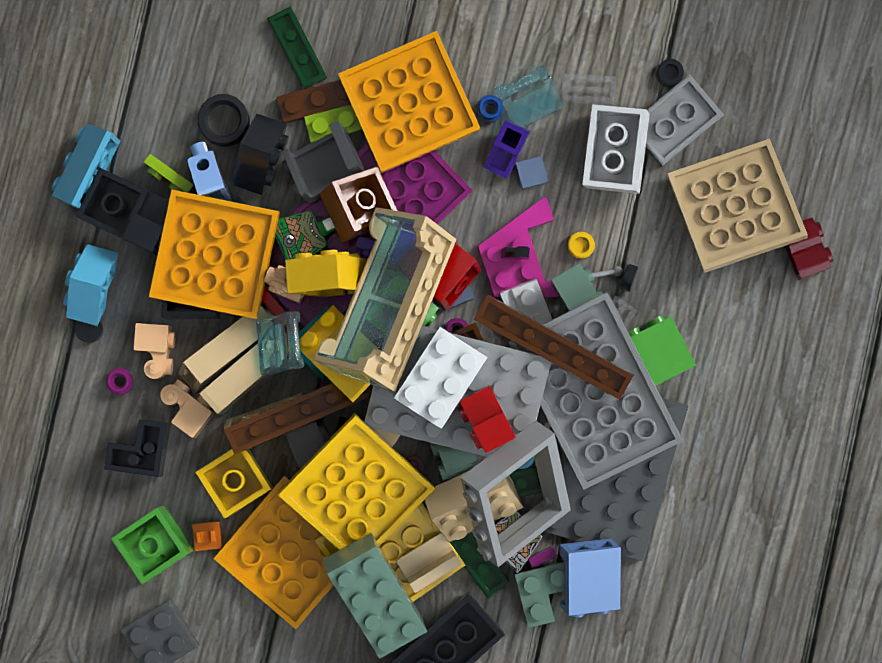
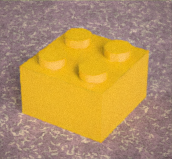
(234, 481)

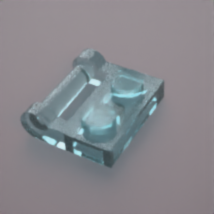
(533, 105)
(273, 344)

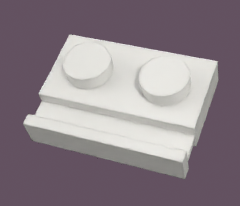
(528, 300)

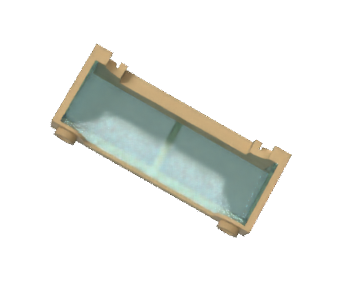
(389, 299)

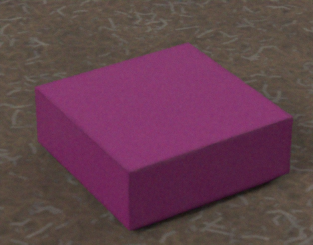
(542, 557)

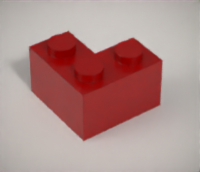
(487, 419)

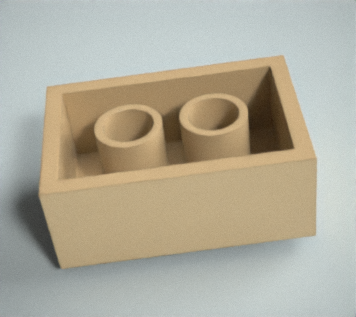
(449, 507)

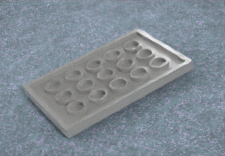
(513, 375)
(591, 425)

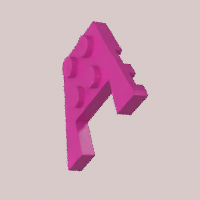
(507, 273)

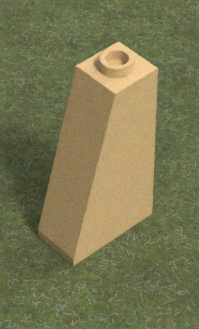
(221, 352)
(235, 381)

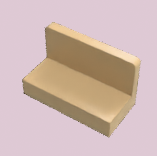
(428, 562)

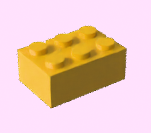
(324, 273)

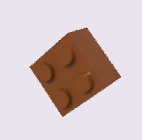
(354, 200)

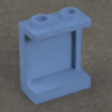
(591, 577)

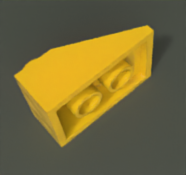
(325, 328)

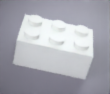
(616, 149)
(440, 377)

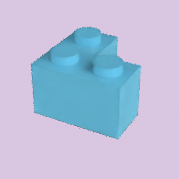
(89, 284)

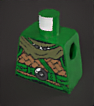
(303, 234)

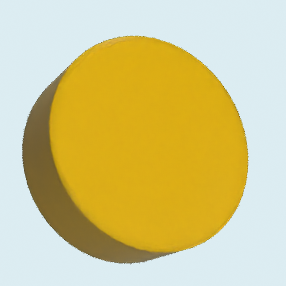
(581, 245)

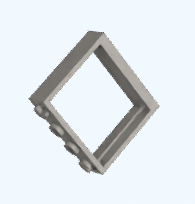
(530, 442)

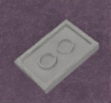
(679, 119)

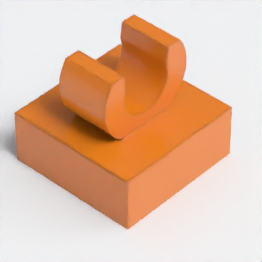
(207, 536)

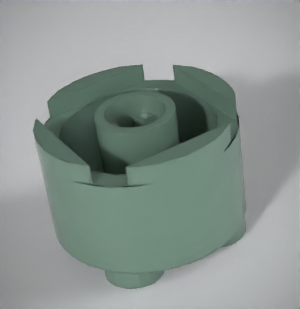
(454, 461)

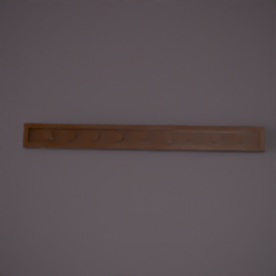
(302, 410)

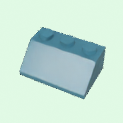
(93, 150)

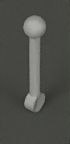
(617, 271)

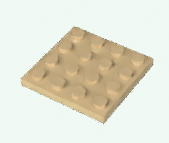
(737, 205)

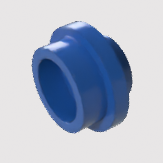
(490, 100)

